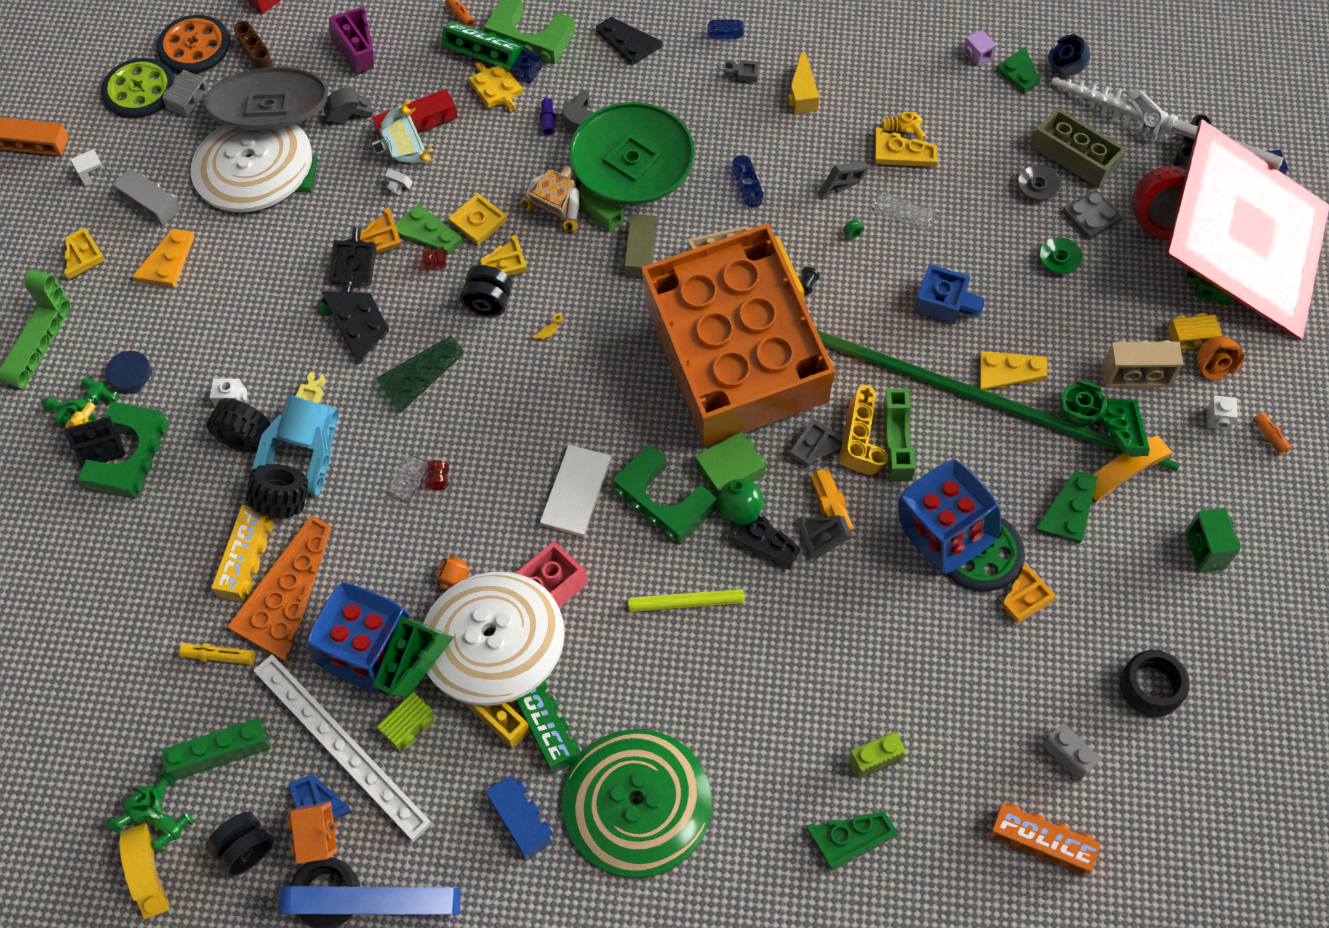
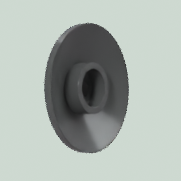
(1038, 182)

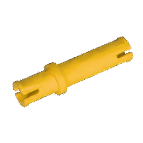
(211, 653)

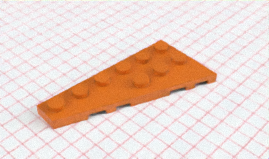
(278, 603)

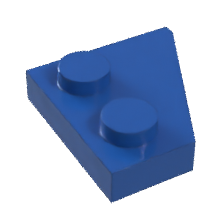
(311, 791)

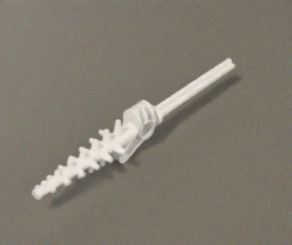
(1142, 108)

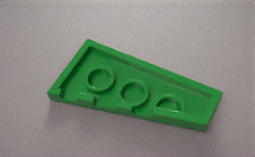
(1126, 426)

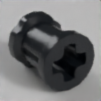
(808, 280)

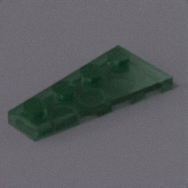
(416, 374)

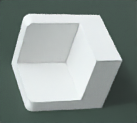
(85, 163)

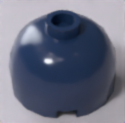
(1069, 55)

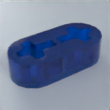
(725, 29)

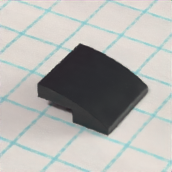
(95, 440)

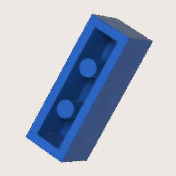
(520, 816)

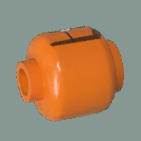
(451, 572)

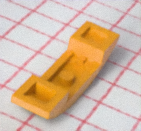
(1126, 466)

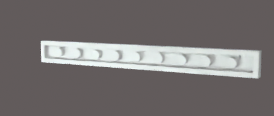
(343, 748)

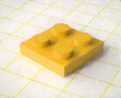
(478, 219)

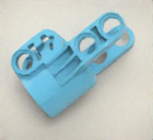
(303, 425)

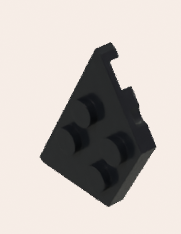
(357, 320)

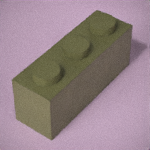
(640, 244)

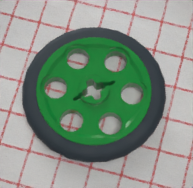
(1006, 568)

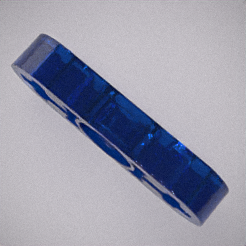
(747, 188)

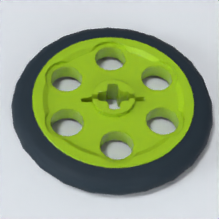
(111, 92)

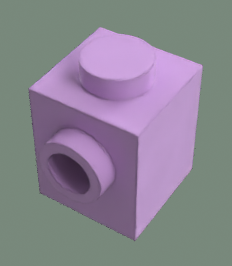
(979, 48)

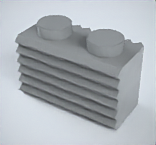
(185, 93)
(1071, 751)

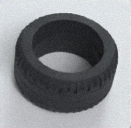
(1170, 667)
(311, 871)

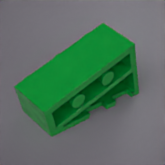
(410, 656)

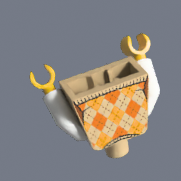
(556, 194)

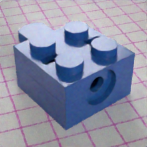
(945, 295)

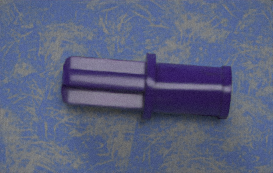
(547, 116)

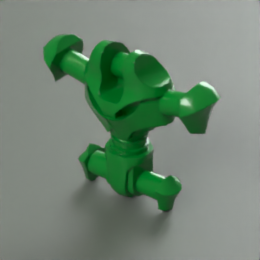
(94, 394)
(146, 806)

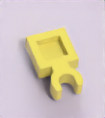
(312, 390)

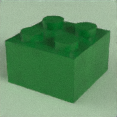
(1212, 540)

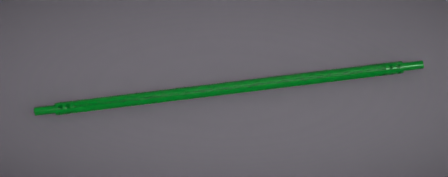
(976, 394)

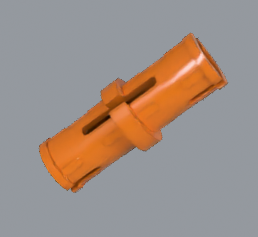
(460, 12)
(1272, 433)

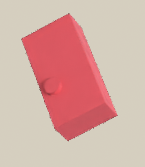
(556, 573)

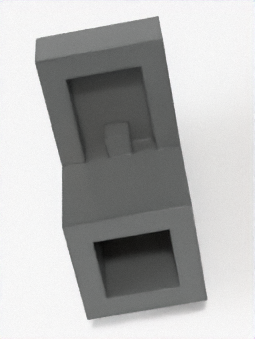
(344, 103)
(576, 112)

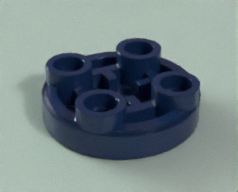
(128, 371)

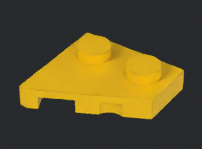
(81, 253)

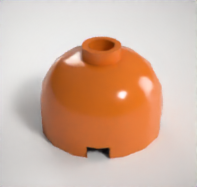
(1219, 357)

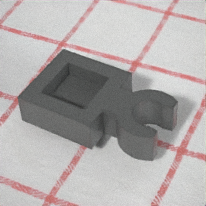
(745, 70)

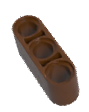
(252, 45)

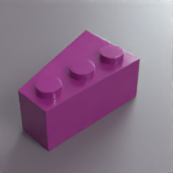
(353, 38)

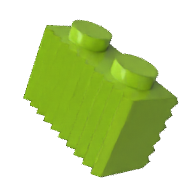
(406, 721)
(876, 755)

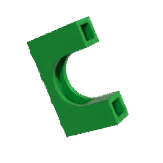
(127, 477)
(675, 521)

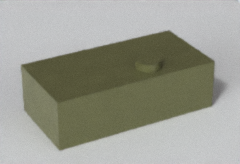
(1077, 147)

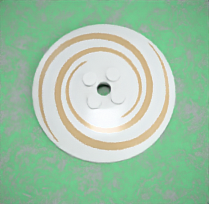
(253, 183)
(510, 661)

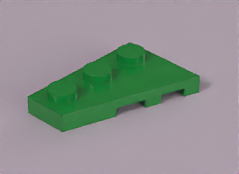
(1071, 508)

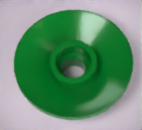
(1062, 249)

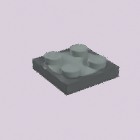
(1092, 214)

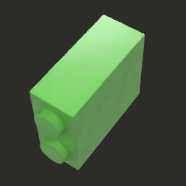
(730, 461)

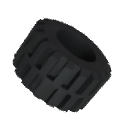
(237, 424)
(276, 490)

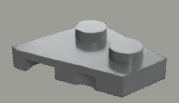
(815, 444)
(823, 533)

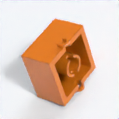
(312, 833)

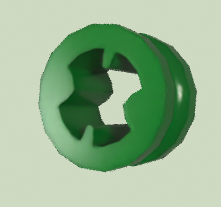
(853, 229)

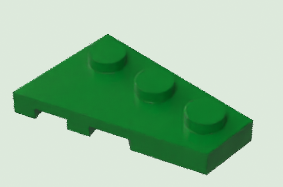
(850, 838)

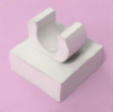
(397, 180)

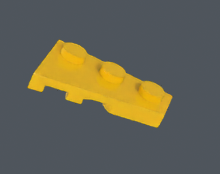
(895, 150)
(1009, 369)

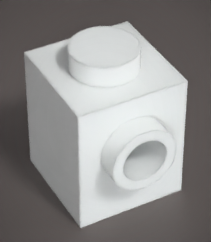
(227, 389)
(1221, 412)

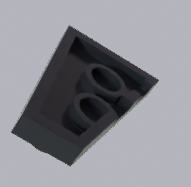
(627, 40)
(765, 542)

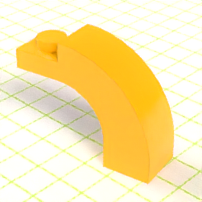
(141, 871)

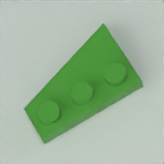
(427, 229)

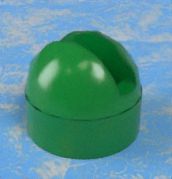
(322, 308)

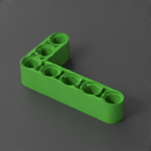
(39, 331)

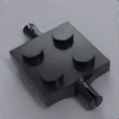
(352, 261)

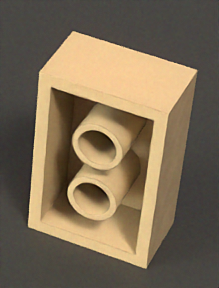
(1142, 364)

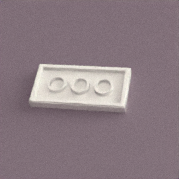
(576, 491)

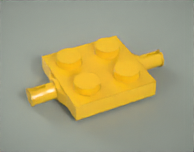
(495, 86)

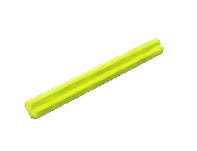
(686, 600)

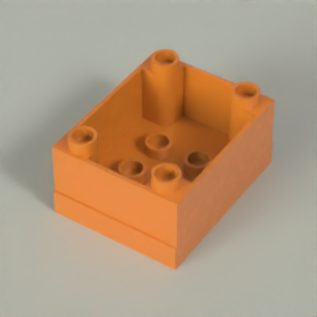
(737, 334)

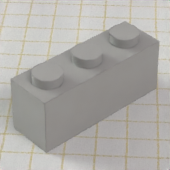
(147, 196)

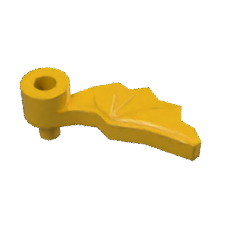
(551, 329)

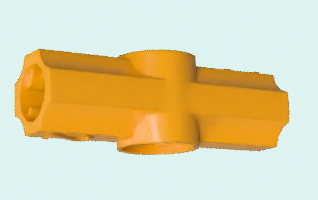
(830, 500)

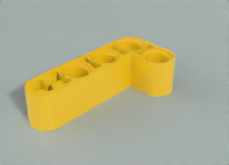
(866, 457)

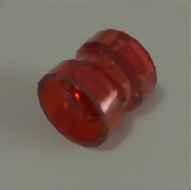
(429, 258)
(437, 473)

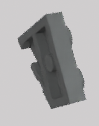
(842, 177)

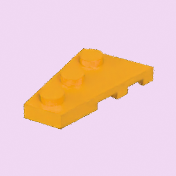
(166, 260)

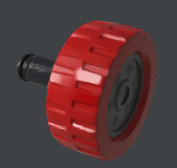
(1157, 200)

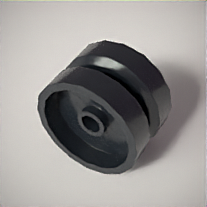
(486, 291)
(239, 844)

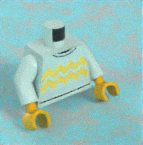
(401, 137)

